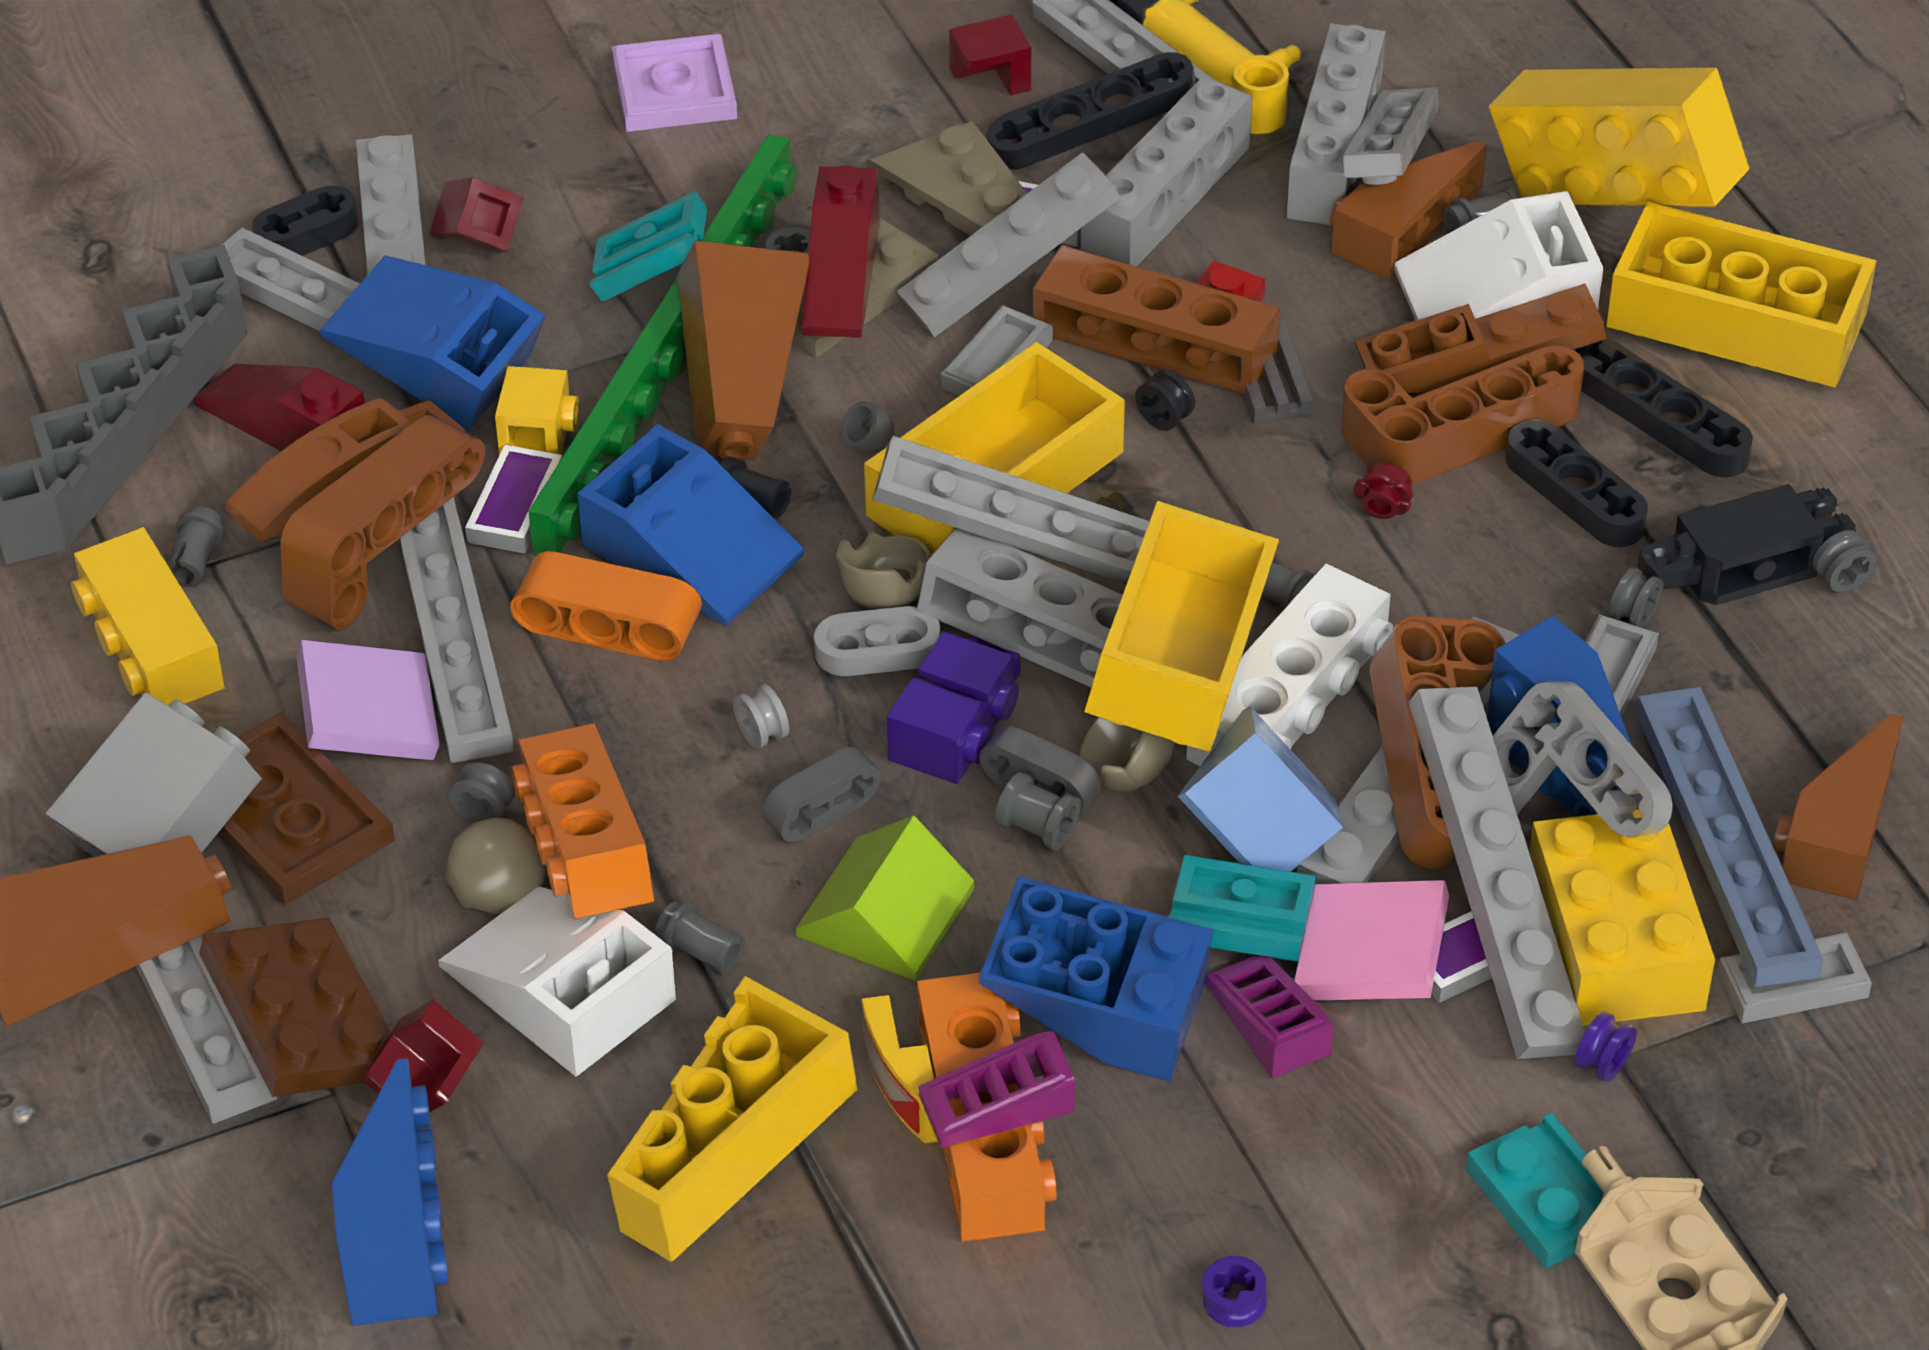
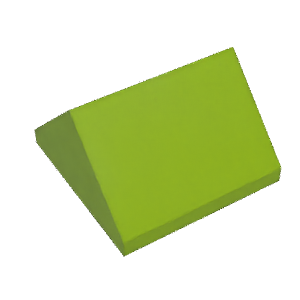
(889, 899)

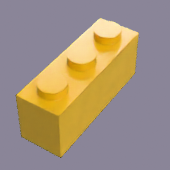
(146, 620)

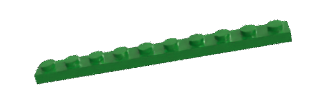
(654, 357)

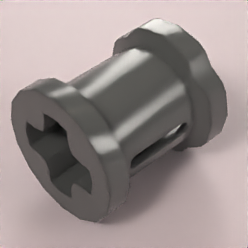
(1038, 811)

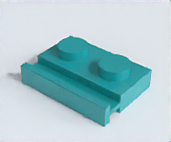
(647, 246)
(1245, 905)
(1538, 1186)

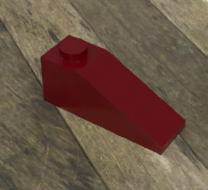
(841, 251)
(277, 400)

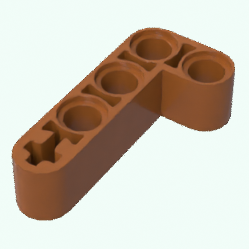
(1461, 418)
(369, 510)
(1416, 656)

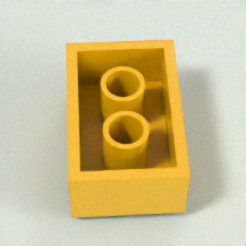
(1622, 919)

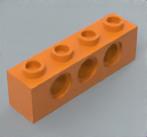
(582, 822)
(996, 1178)

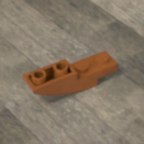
(1457, 345)
(319, 460)

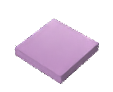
(674, 82)
(367, 700)

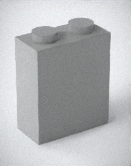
(155, 782)

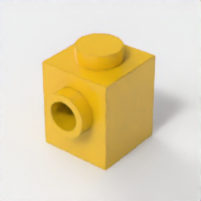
(536, 409)

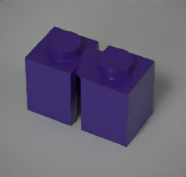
(949, 722)

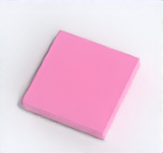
(1372, 940)

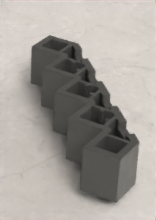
(125, 409)

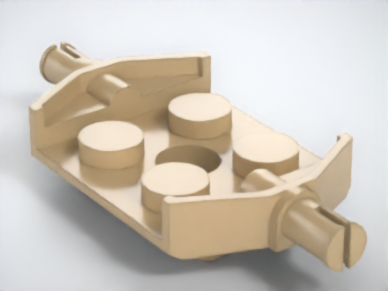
(1663, 1231)

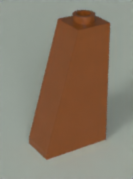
(738, 340)
(101, 917)

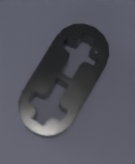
(309, 220)

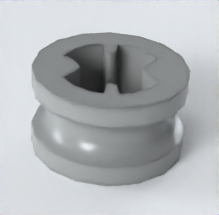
(761, 716)

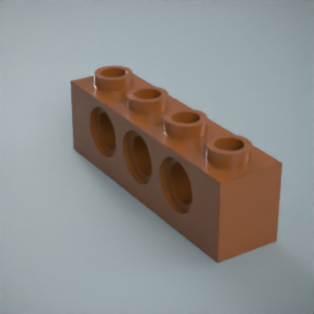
(1156, 319)

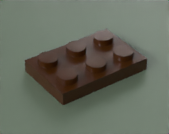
(302, 815)
(296, 1003)

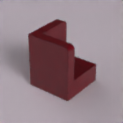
(992, 46)
(476, 213)
(436, 1050)

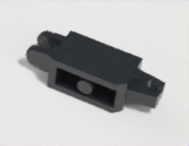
(1745, 544)

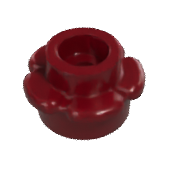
(1384, 490)

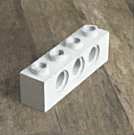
(1307, 656)

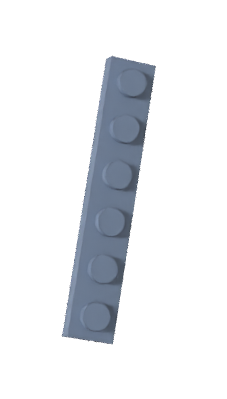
(1729, 838)

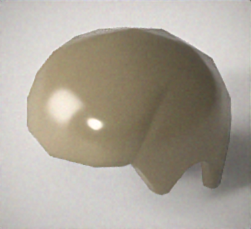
(883, 570)
(1125, 755)
(493, 865)

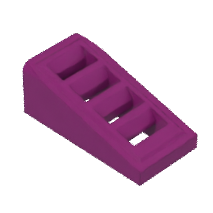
(1277, 1051)
(1016, 1064)

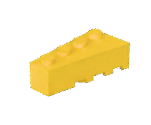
(730, 1118)

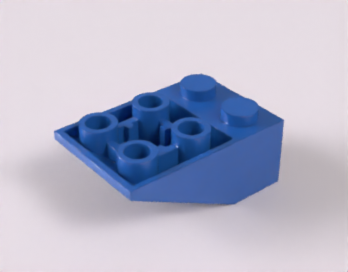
(436, 334)
(685, 518)
(1547, 655)
(1100, 974)
(385, 1212)

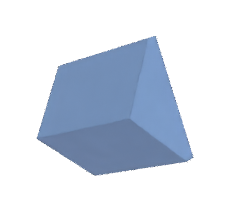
(1261, 798)

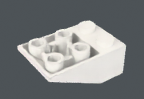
(1503, 259)
(566, 979)

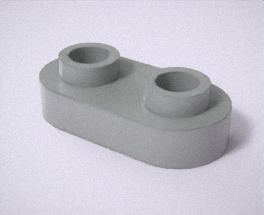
(875, 641)

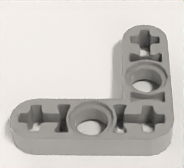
(1566, 747)

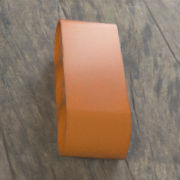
(606, 606)

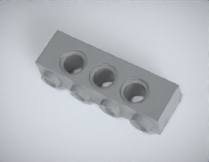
(1339, 101)
(1171, 171)
(1019, 603)

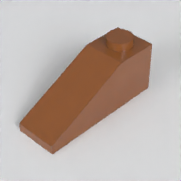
(1399, 217)
(1838, 816)

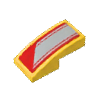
(897, 1069)

